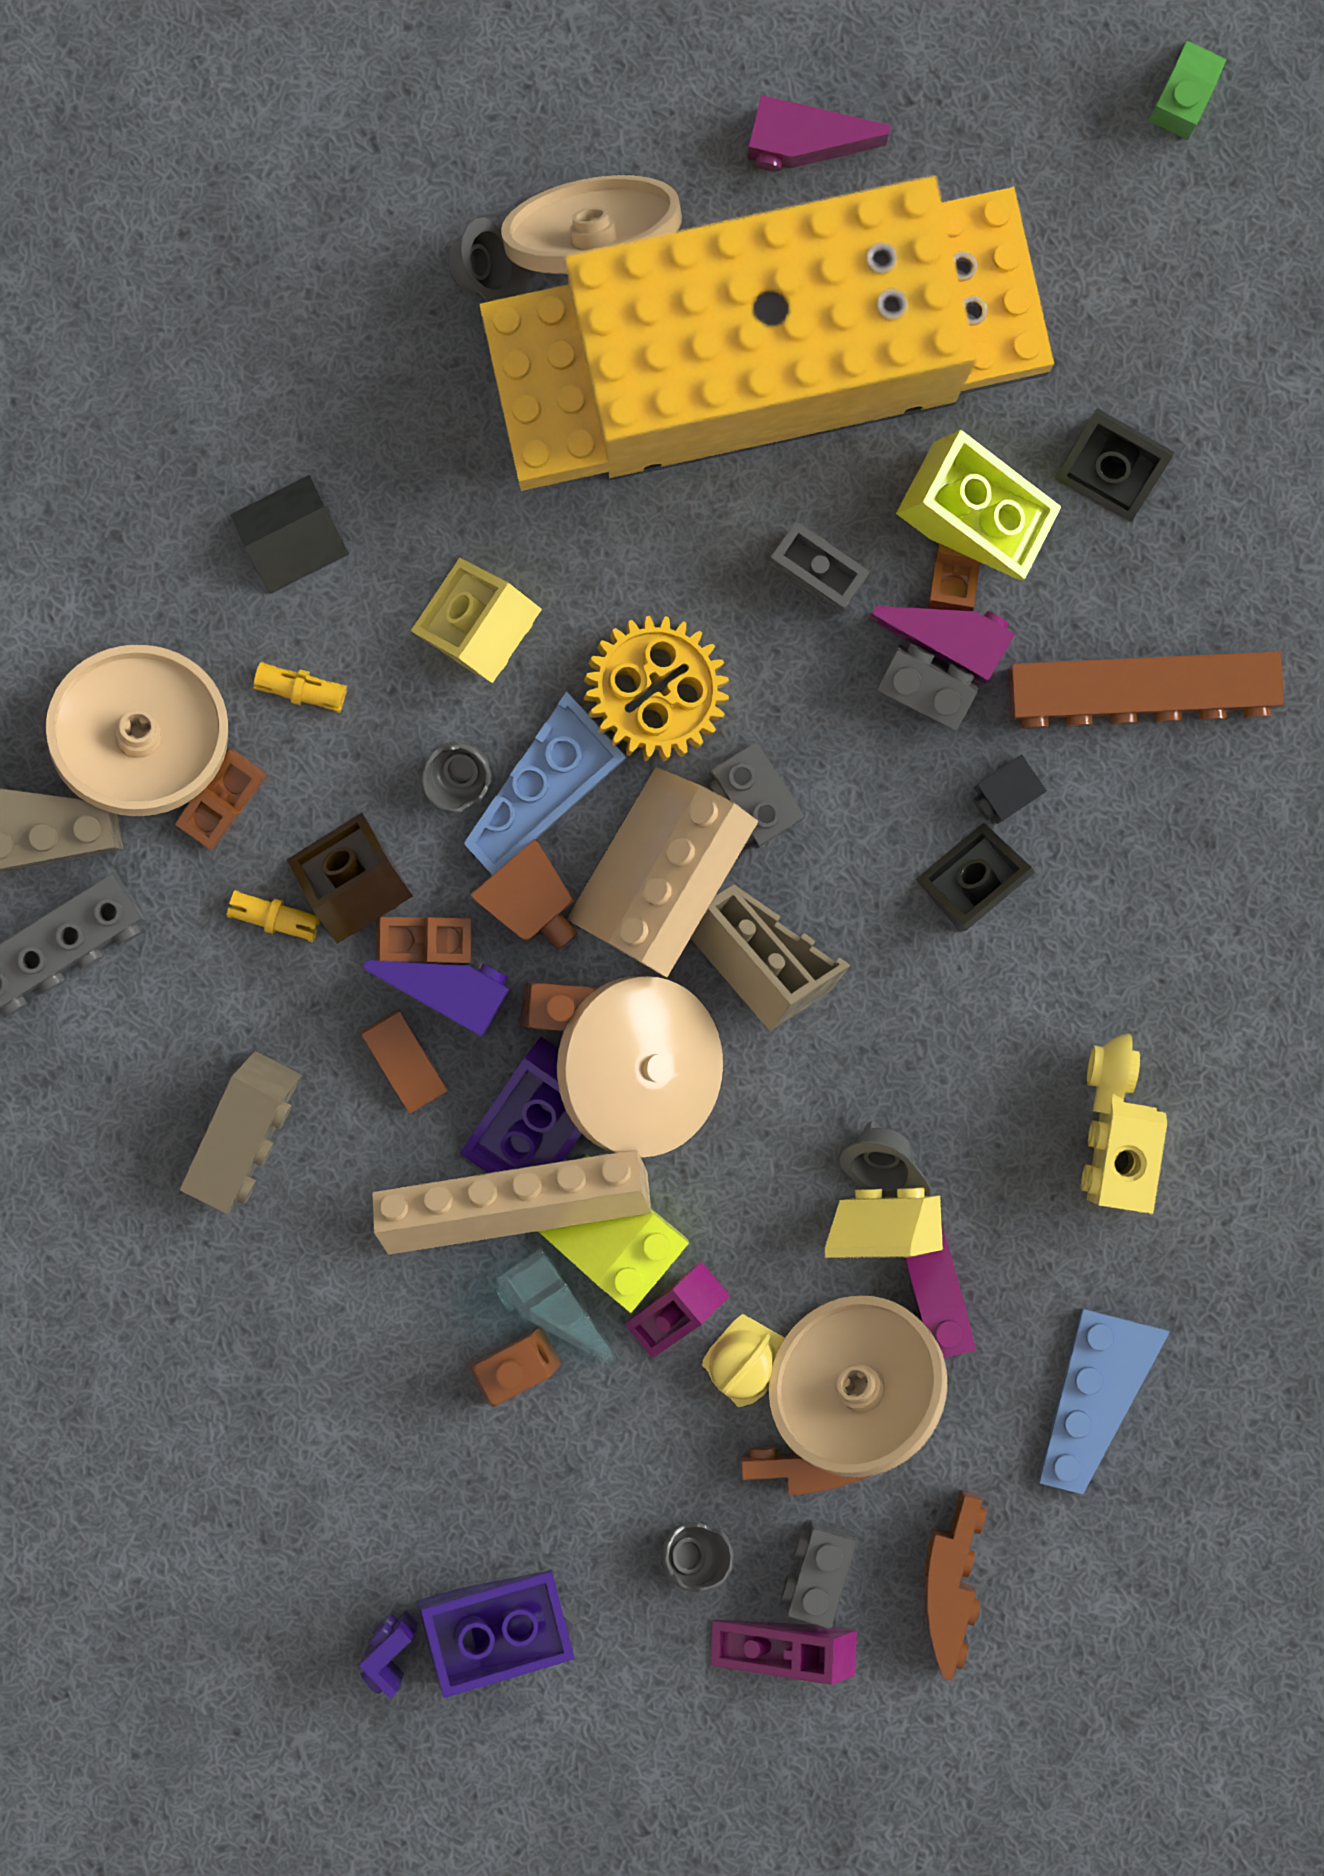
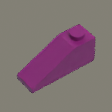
(801, 134)
(951, 635)
(940, 1300)
(785, 1650)

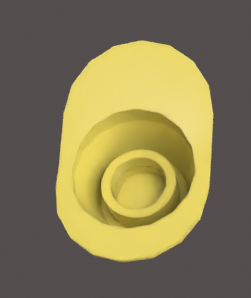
(743, 1360)

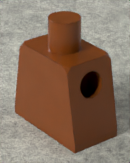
(529, 897)
(550, 1004)
(515, 1366)

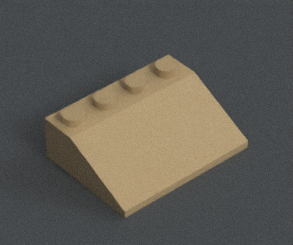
(662, 870)

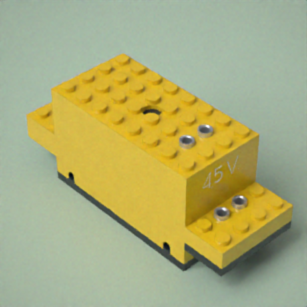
(766, 331)

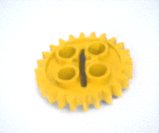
(632, 658)

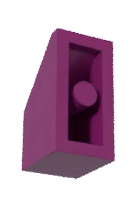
(677, 1310)

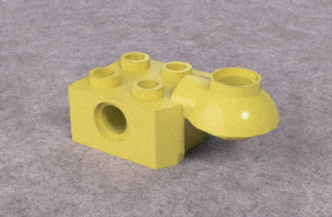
(1122, 1127)

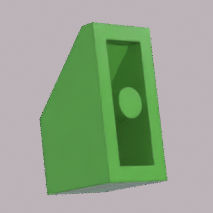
(1187, 90)

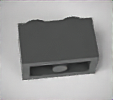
(818, 567)

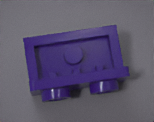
(388, 1640)

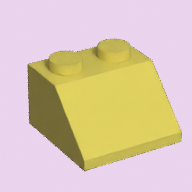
(476, 619)
(886, 1225)

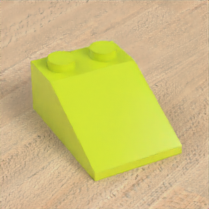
(978, 506)
(621, 1253)

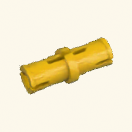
(300, 687)
(273, 916)

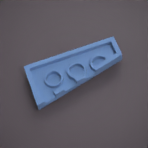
(547, 782)
(1097, 1390)

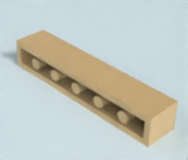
(511, 1202)

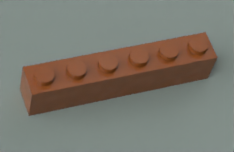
(1145, 687)

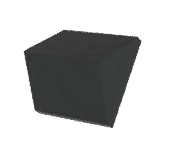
(1114, 464)
(289, 534)
(975, 877)

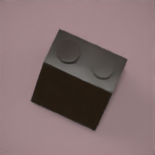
(349, 878)

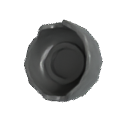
(463, 762)
(713, 1560)

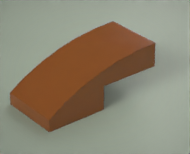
(953, 581)
(222, 801)
(423, 939)
(404, 1061)

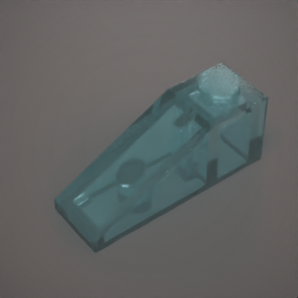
(548, 1301)

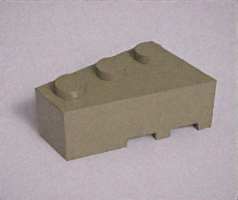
(52, 830)
(763, 959)
(241, 1133)

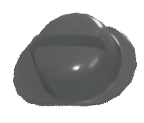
(481, 264)
(882, 1161)

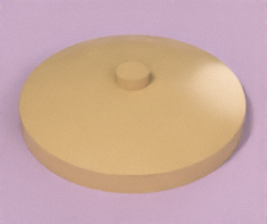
(588, 218)
(137, 730)
(640, 1065)
(858, 1386)

